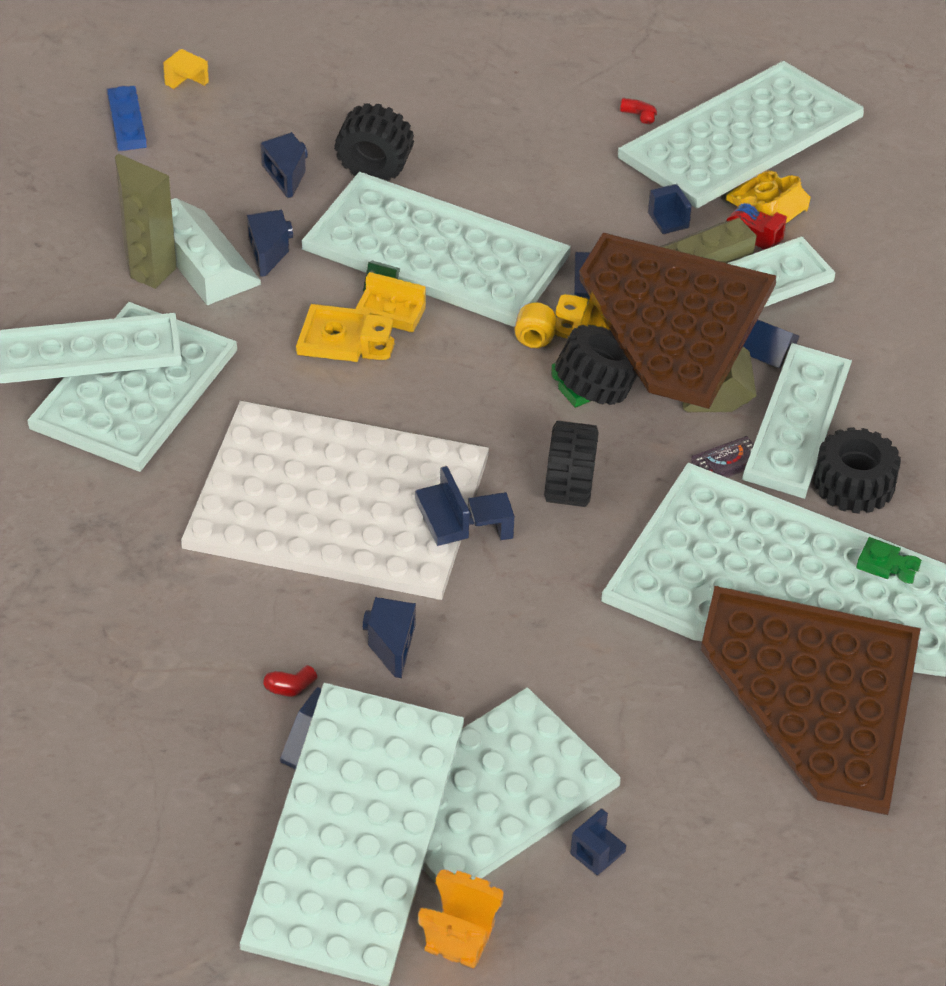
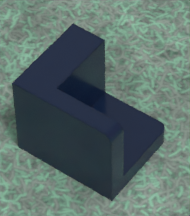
(669, 209)
(493, 510)
(595, 844)

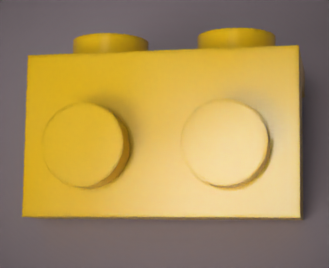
(394, 299)

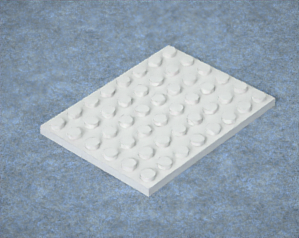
(330, 499)

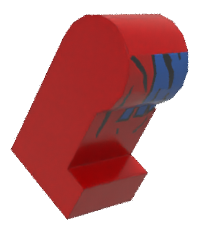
(768, 229)

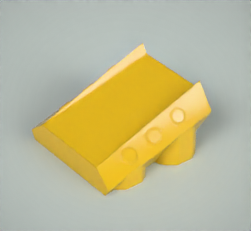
(772, 194)

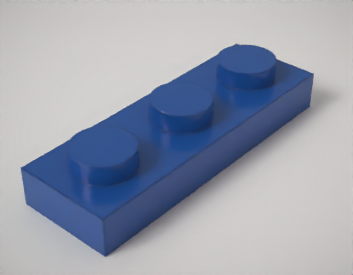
(126, 118)

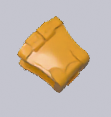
(466, 917)

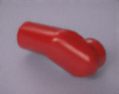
(646, 111)
(289, 684)

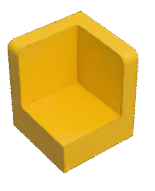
(185, 66)

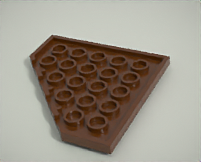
(675, 313)
(820, 688)

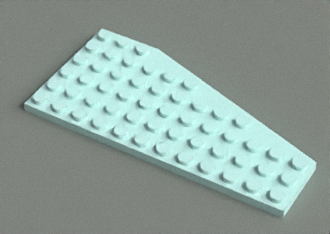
(758, 544)

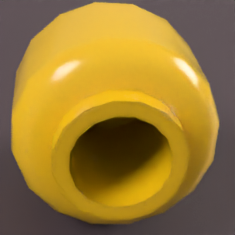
(535, 325)

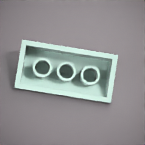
(207, 255)

